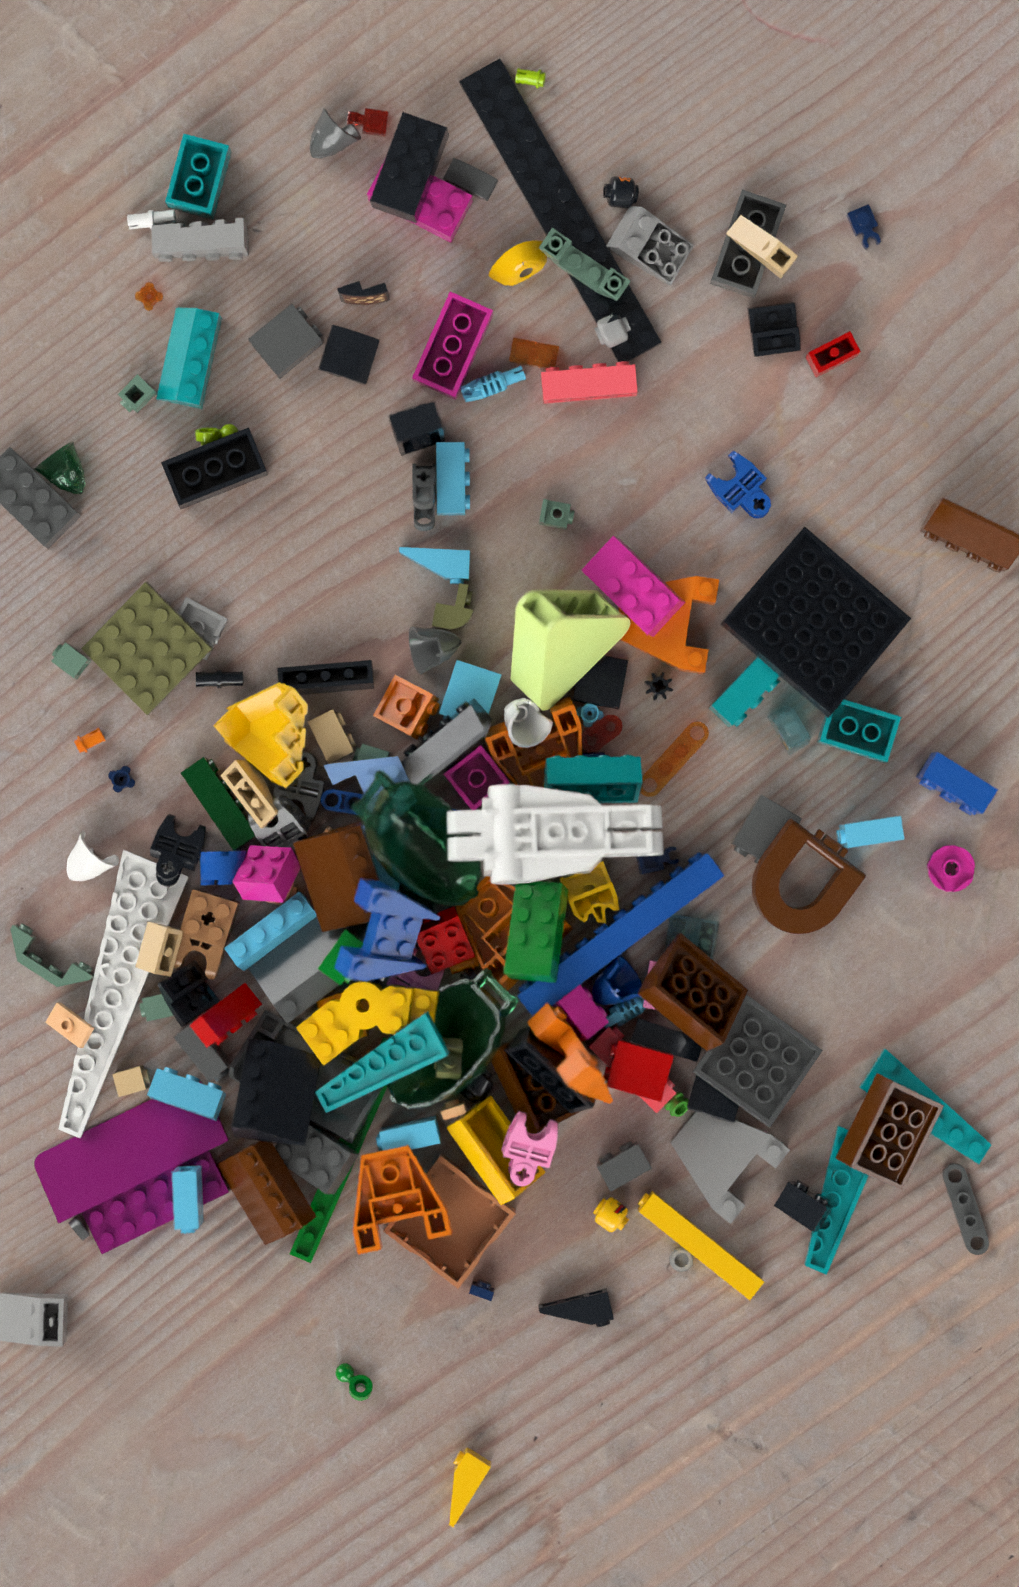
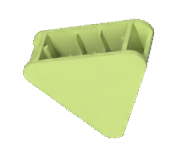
(560, 640)

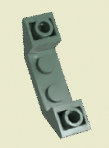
(582, 267)
(23, 939)

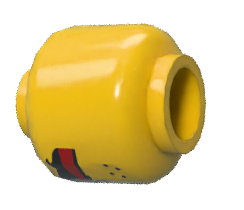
(611, 1214)

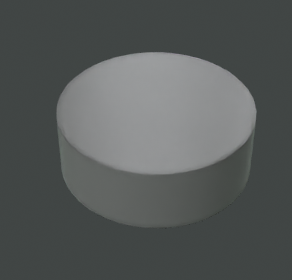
(681, 1259)

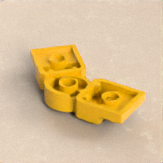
(342, 1021)

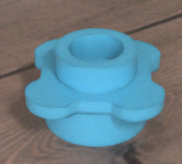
(589, 720)

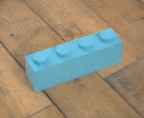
(271, 931)

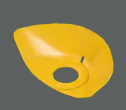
(509, 265)

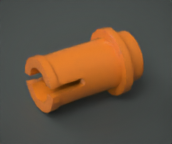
(89, 740)
(465, 965)

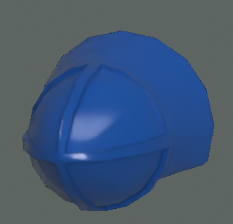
(616, 983)

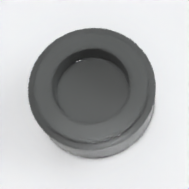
(79, 1228)

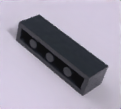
(328, 677)

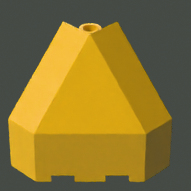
(268, 732)

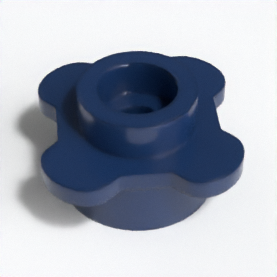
(115, 778)

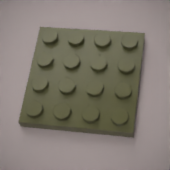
(147, 648)

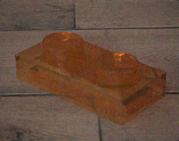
(533, 353)

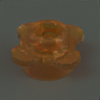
(146, 290)

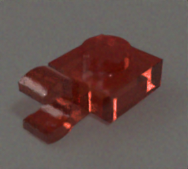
(373, 121)

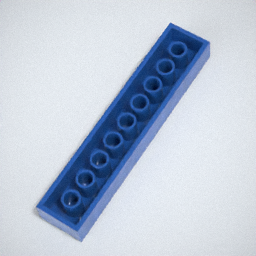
(624, 931)

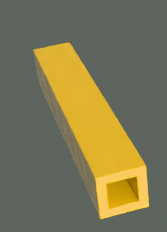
(700, 1244)

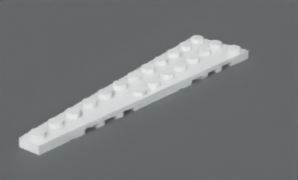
(117, 980)

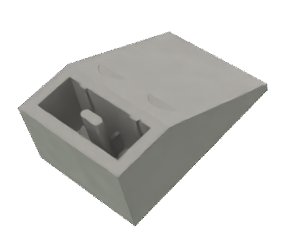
(650, 244)
(34, 1318)

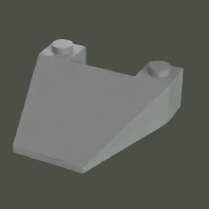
(719, 1152)

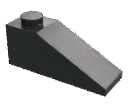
(584, 1308)

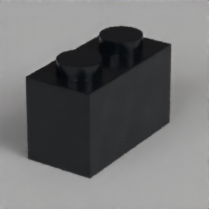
(803, 1205)

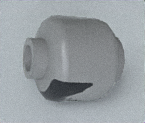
(612, 330)

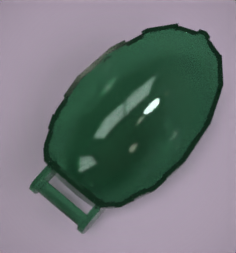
(410, 841)
(463, 1013)

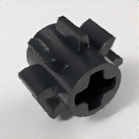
(664, 683)

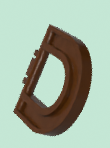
(775, 862)

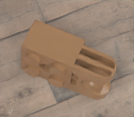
(205, 937)

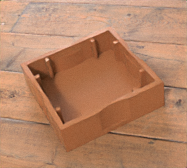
(474, 1220)

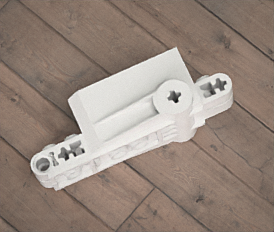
(549, 833)

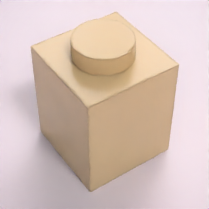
(131, 1080)

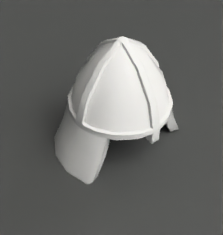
(525, 723)
(84, 864)

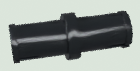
(219, 679)

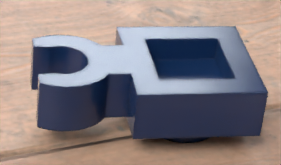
(862, 222)
(655, 863)

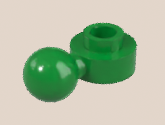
(345, 1373)

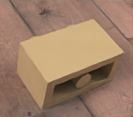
(331, 736)
(159, 949)

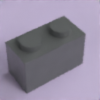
(623, 1165)

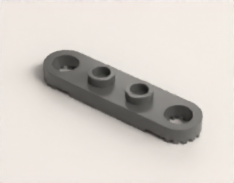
(965, 1209)

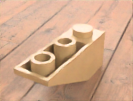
(762, 246)

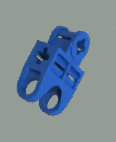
(748, 494)

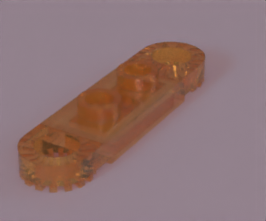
(674, 758)

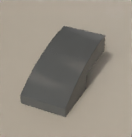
(470, 179)

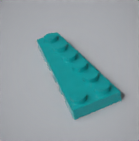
(396, 1057)
(949, 1125)
(842, 1189)

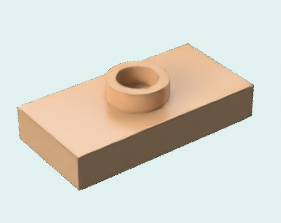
(70, 1025)
(453, 1108)

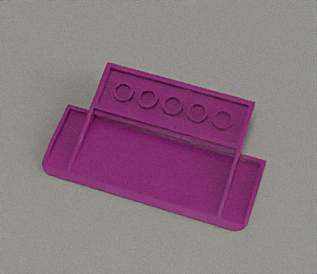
(125, 1168)

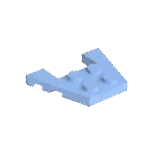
(366, 770)

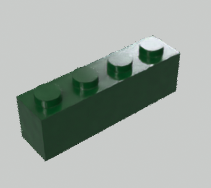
(218, 802)

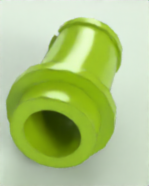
(530, 77)

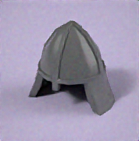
(329, 138)
(431, 647)

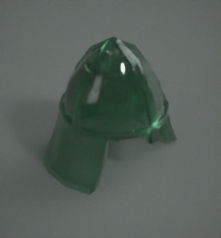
(64, 469)

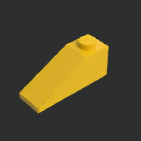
(468, 1475)

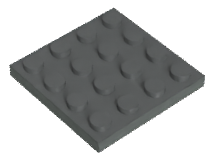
(758, 1062)

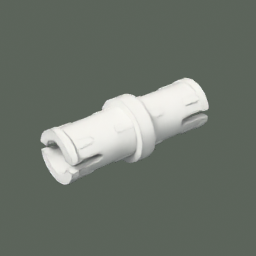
(151, 218)

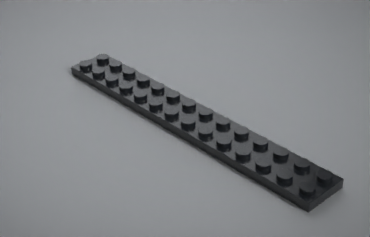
(552, 195)

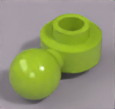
(210, 434)

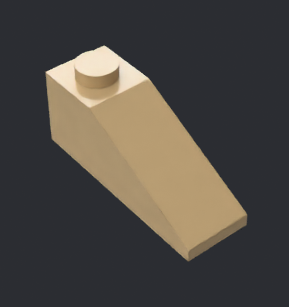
(251, 791)

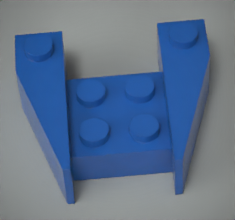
(389, 934)

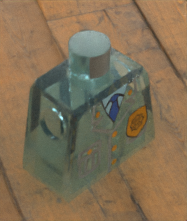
(789, 729)

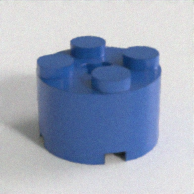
(220, 866)

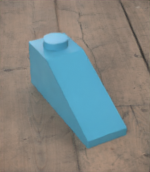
(446, 563)

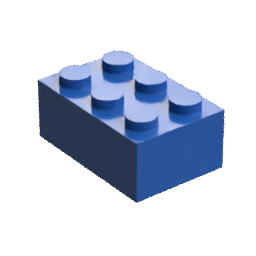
(956, 784)

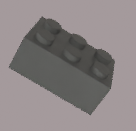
(321, 1161)

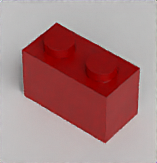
(833, 354)

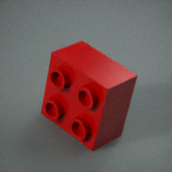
(444, 941)

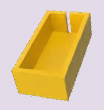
(481, 1138)

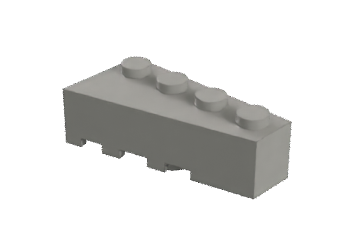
(200, 240)

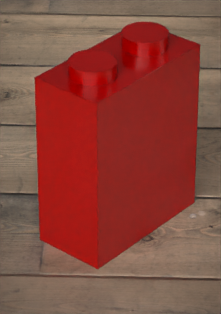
(638, 1070)

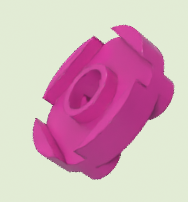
(964, 871)

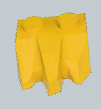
(591, 894)

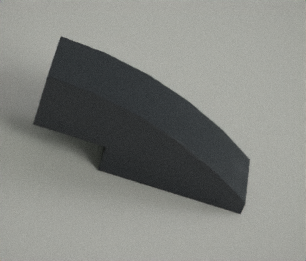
(665, 1040)

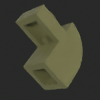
(456, 616)
(450, 1065)

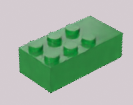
(536, 931)

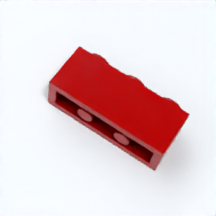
(226, 1016)

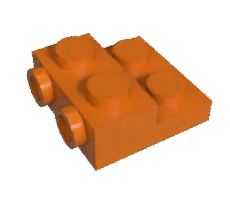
(407, 707)

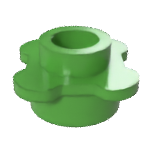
(677, 1105)

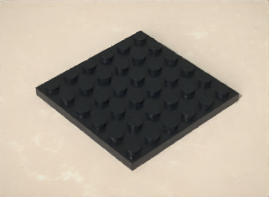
(816, 621)

